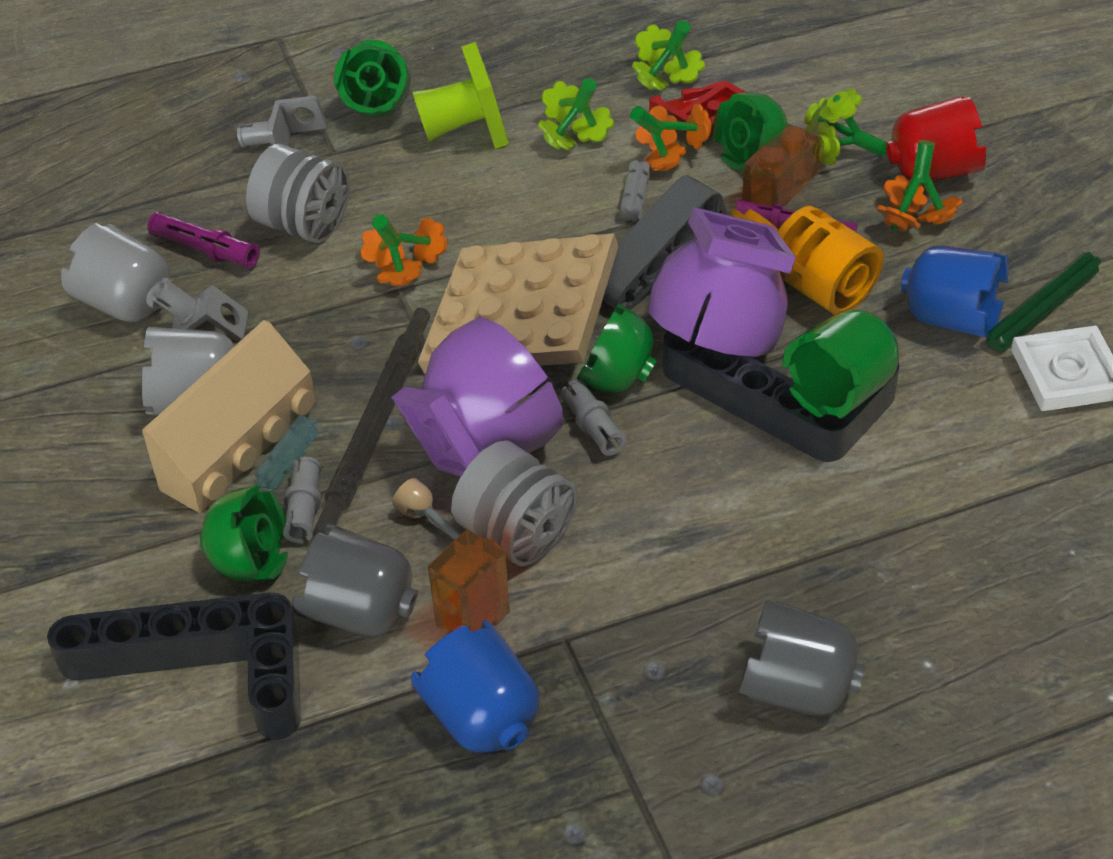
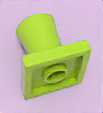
(462, 103)

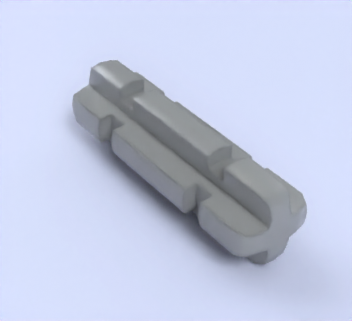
(635, 191)

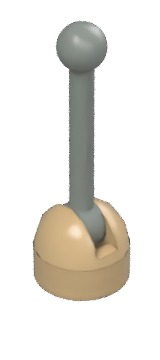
(415, 501)

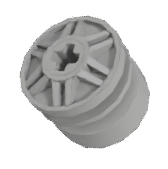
(297, 193)
(514, 502)

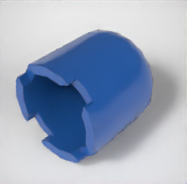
(956, 288)
(478, 689)

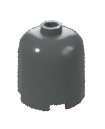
(355, 584)
(803, 661)

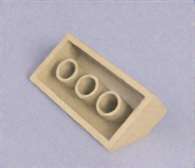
(228, 418)

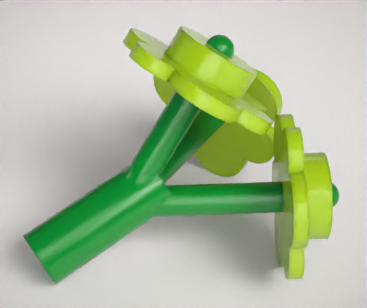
(656, 47)
(564, 104)
(823, 119)

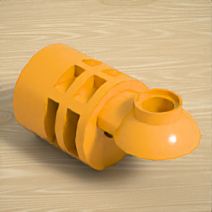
(831, 260)

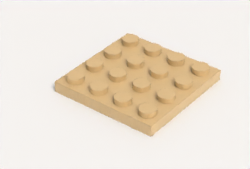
(535, 289)

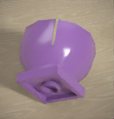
(733, 272)
(473, 396)

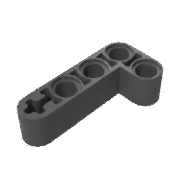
(655, 237)

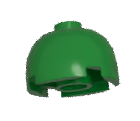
(372, 79)
(746, 125)
(620, 353)
(244, 535)

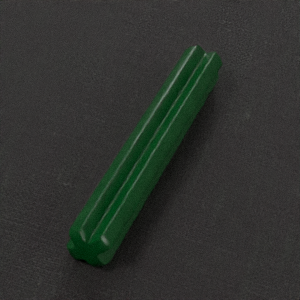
(1043, 301)

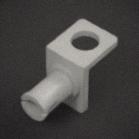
(282, 123)
(193, 311)

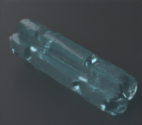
(284, 453)

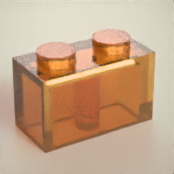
(781, 167)
(469, 584)

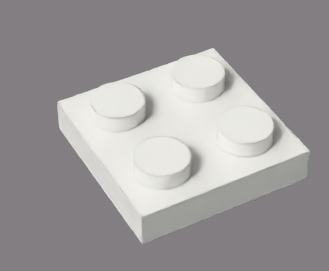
(1066, 367)

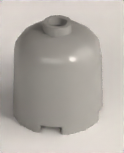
(114, 273)
(177, 362)

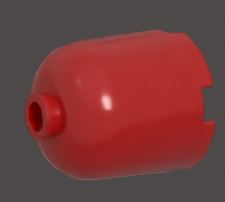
(951, 128)

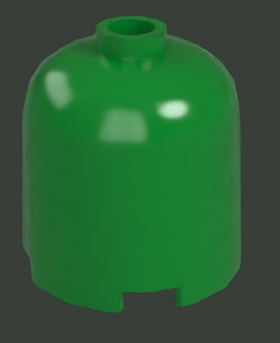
(841, 362)

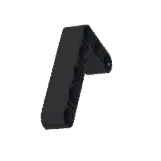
(765, 400)
(192, 635)

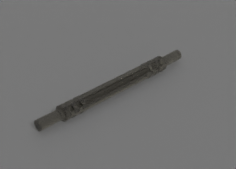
(372, 423)

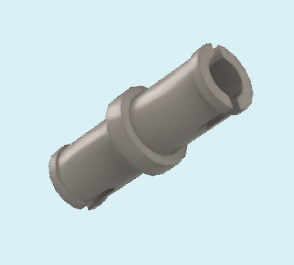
(593, 417)
(302, 500)

